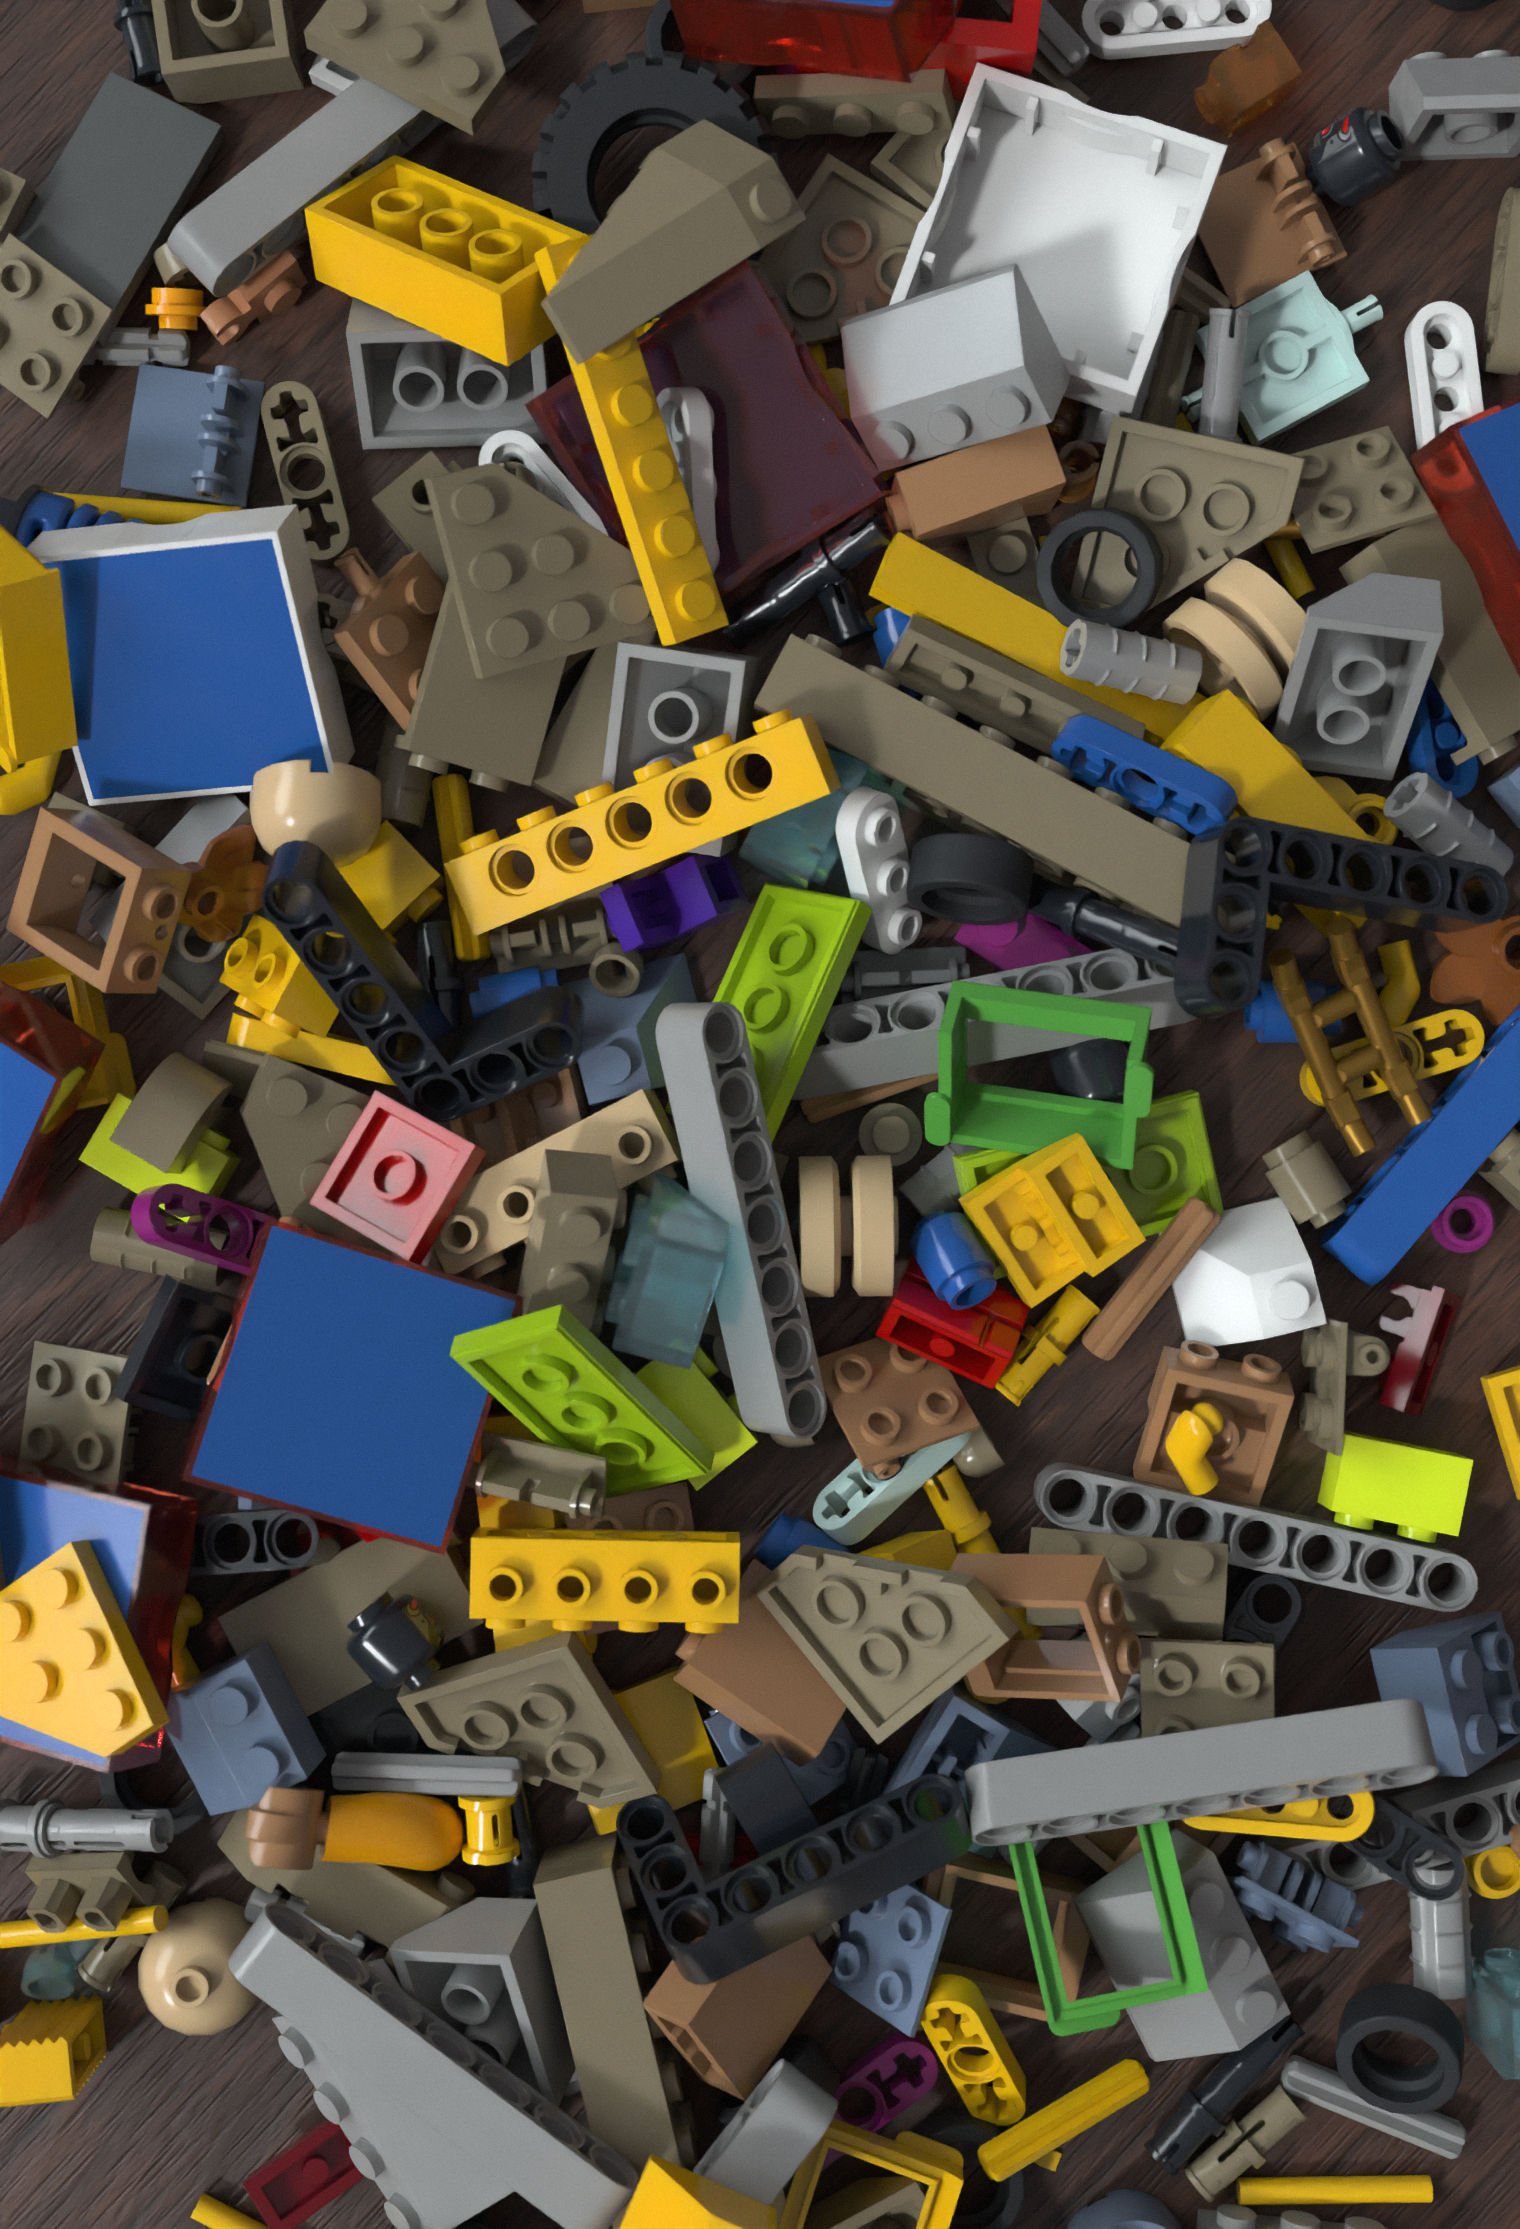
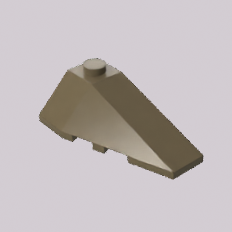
(677, 226)

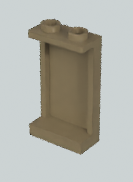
(1471, 660)
(475, 722)
(310, 1611)

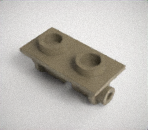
(540, 1475)

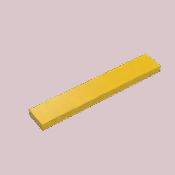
(973, 607)

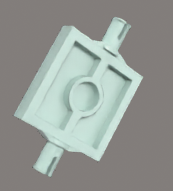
(1295, 357)

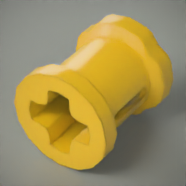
(488, 1830)

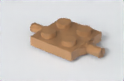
(390, 626)

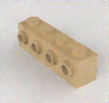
(500, 1201)

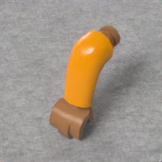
(354, 1828)

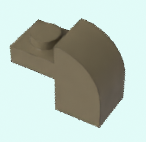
(173, 1113)

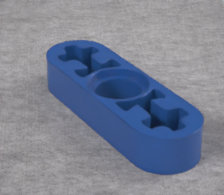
(1107, 755)

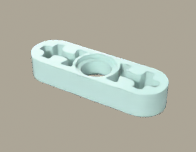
(871, 1510)

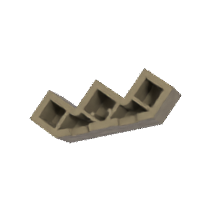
(354, 1897)

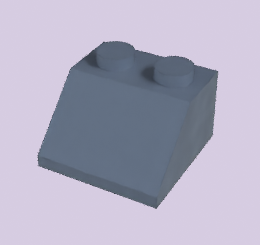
(241, 1731)

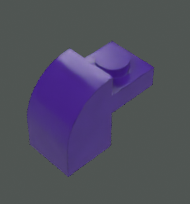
(674, 902)

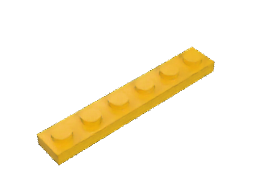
(643, 476)

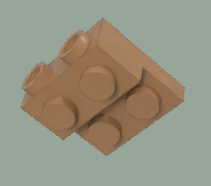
(1254, 1410)

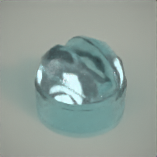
(49, 1974)

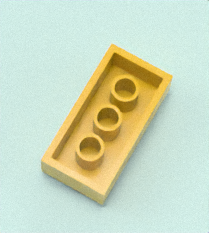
(437, 256)

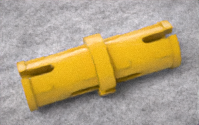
(1046, 1344)

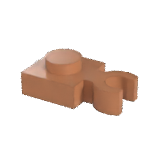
(265, 293)

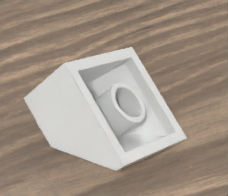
(1249, 1279)

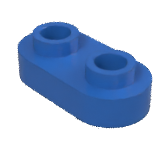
(1434, 740)

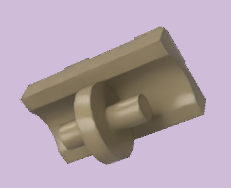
(87, 1881)

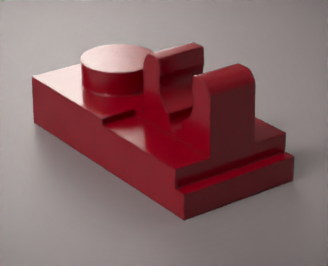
(1413, 1368)
(303, 2177)

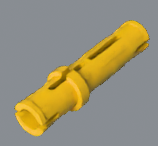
(970, 1530)

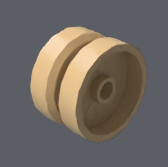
(1243, 633)
(850, 1225)

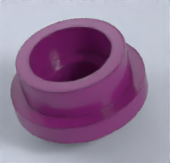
(1480, 1227)

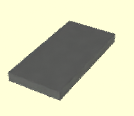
(119, 190)

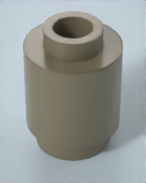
(1307, 1180)

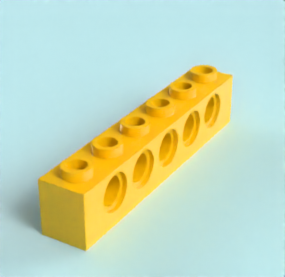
(496, 895)

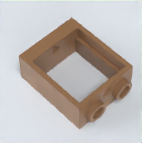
(56, 887)
(1056, 1667)
(1069, 1932)

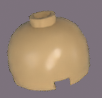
(329, 810)
(187, 1968)

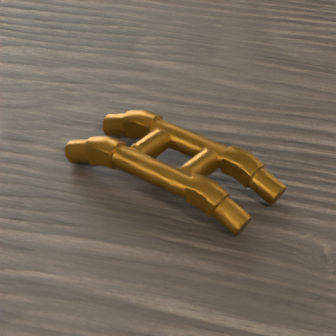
(1380, 1053)

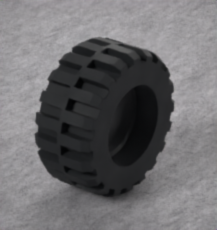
(621, 100)

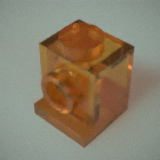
(1248, 81)

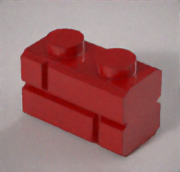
(966, 1341)

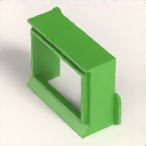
(1032, 1119)
(1175, 1922)

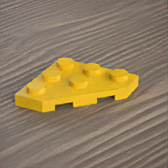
(72, 1658)

